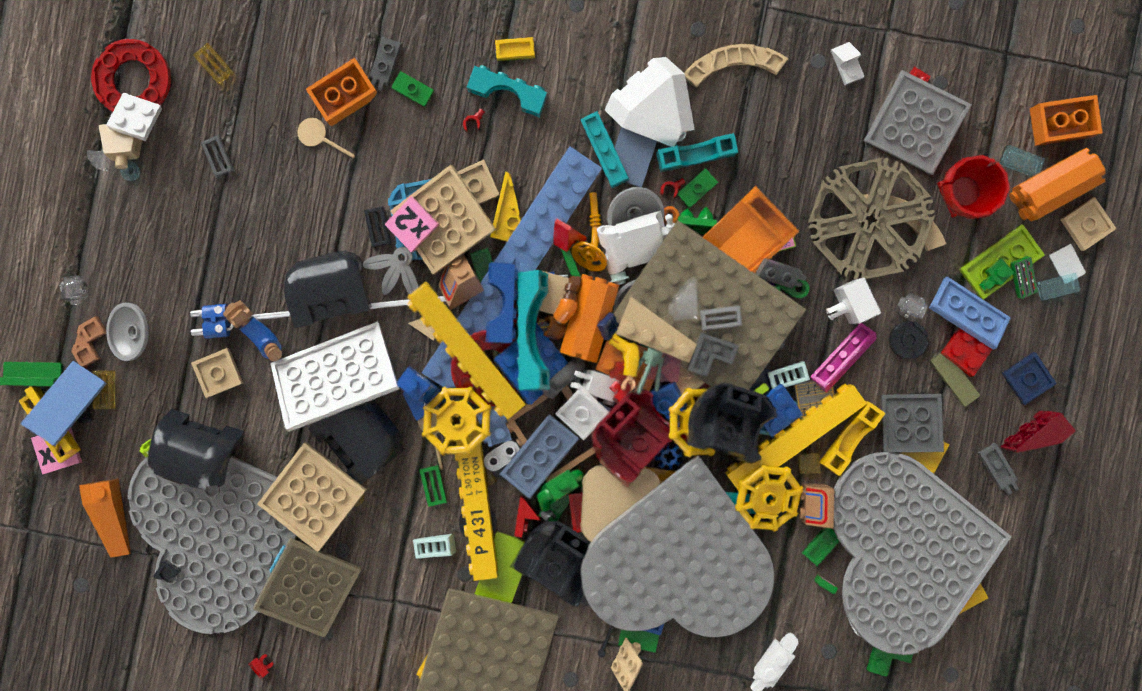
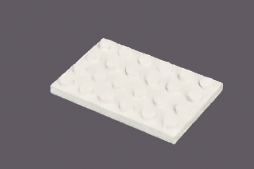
(333, 376)

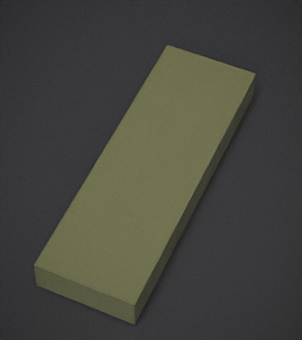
(955, 380)

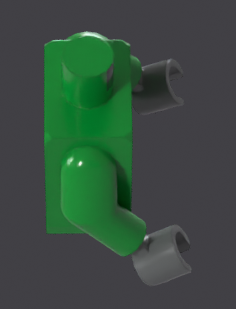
(557, 489)

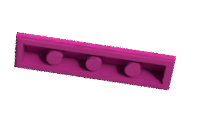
(843, 357)

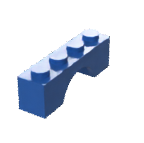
(502, 278)

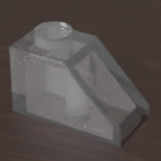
(685, 302)

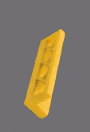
(67, 443)

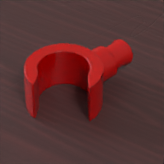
(477, 117)
(676, 185)

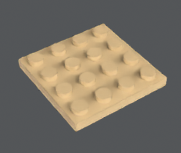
(459, 219)
(311, 496)

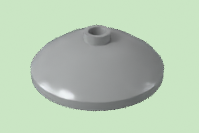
(636, 198)
(127, 331)

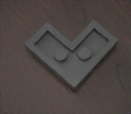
(708, 349)

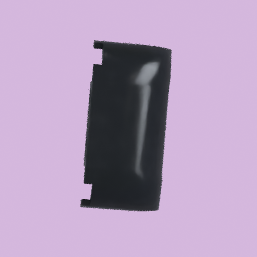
(325, 288)
(729, 421)
(360, 438)
(192, 451)
(554, 560)

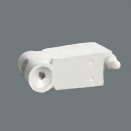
(633, 240)

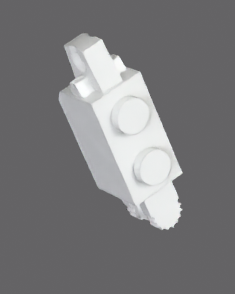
(597, 385)
(774, 662)

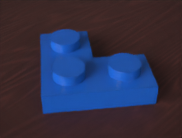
(786, 410)

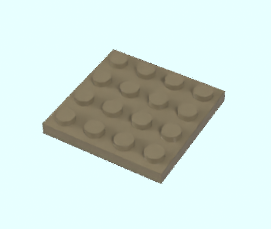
(307, 588)

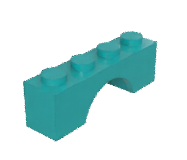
(484, 82)
(707, 151)

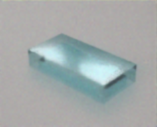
(1022, 161)
(1058, 286)

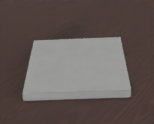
(917, 122)

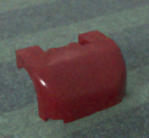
(630, 436)

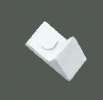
(846, 59)

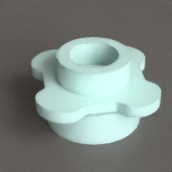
(619, 278)

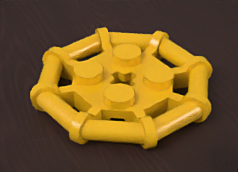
(687, 396)
(456, 432)
(762, 490)

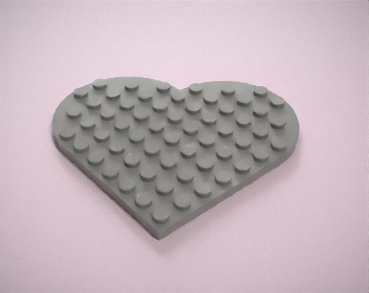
(214, 538)
(912, 550)
(679, 558)

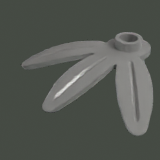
(397, 266)

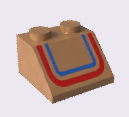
(459, 282)
(817, 505)

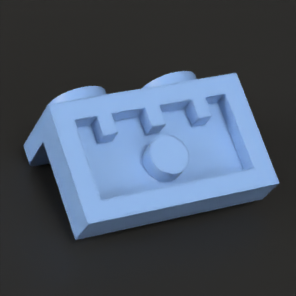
(498, 428)

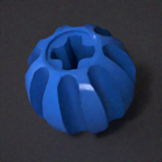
(671, 461)

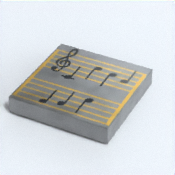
(809, 395)

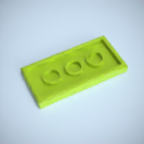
(1009, 248)
(506, 584)

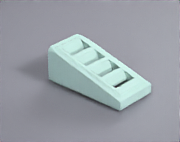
(802, 372)
(445, 550)

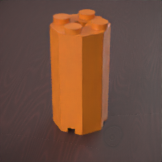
(1058, 185)
(594, 303)

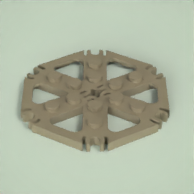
(883, 232)

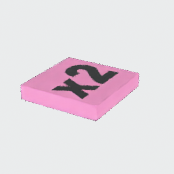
(412, 224)
(47, 460)

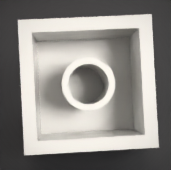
(855, 302)

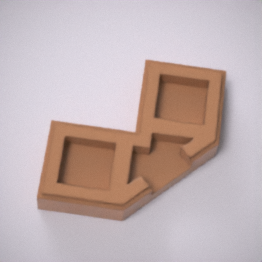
(83, 349)

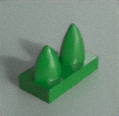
(699, 225)

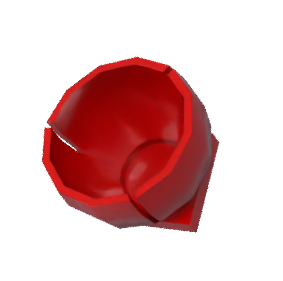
(974, 188)

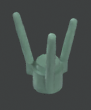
(652, 358)

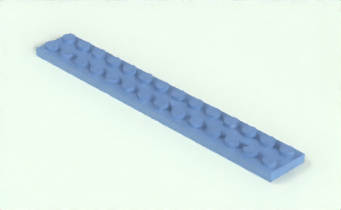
(524, 248)

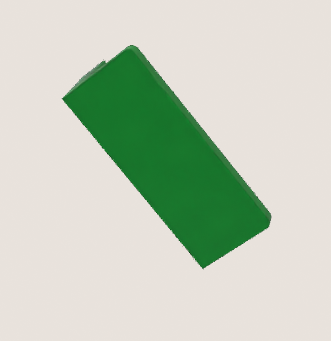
(30, 373)

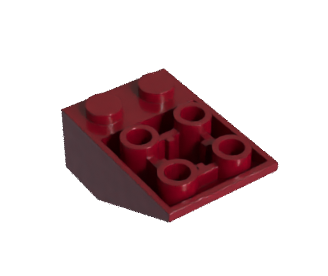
(1044, 430)

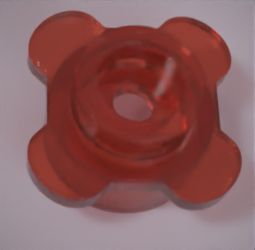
(615, 373)

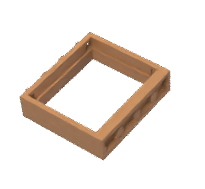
(521, 440)

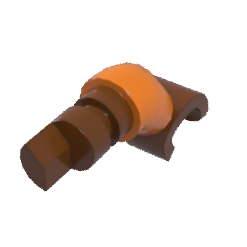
(564, 311)

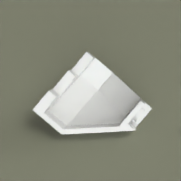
(654, 103)

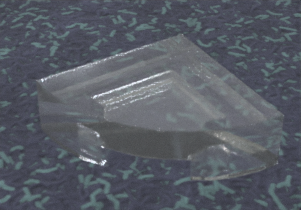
(98, 160)

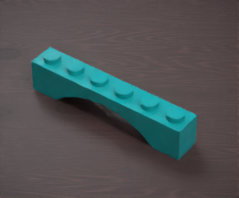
(531, 293)

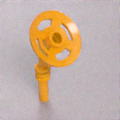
(591, 252)

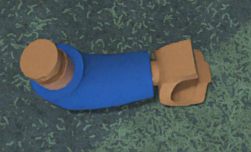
(264, 339)

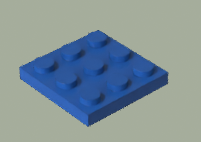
(508, 362)

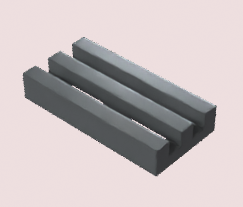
(218, 174)

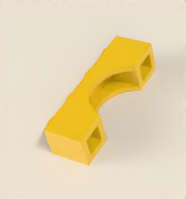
(841, 450)

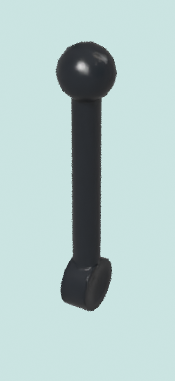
(601, 652)

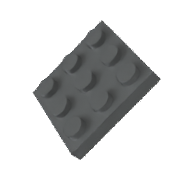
(912, 423)

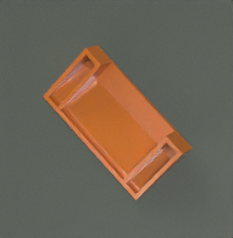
(752, 230)

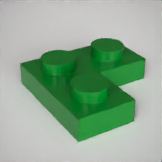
(881, 661)

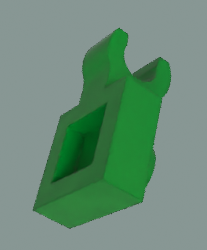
(997, 274)

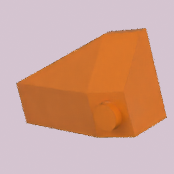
(105, 509)

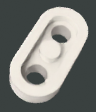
(501, 455)

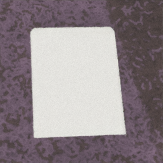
(1067, 261)

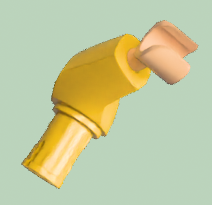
(630, 357)

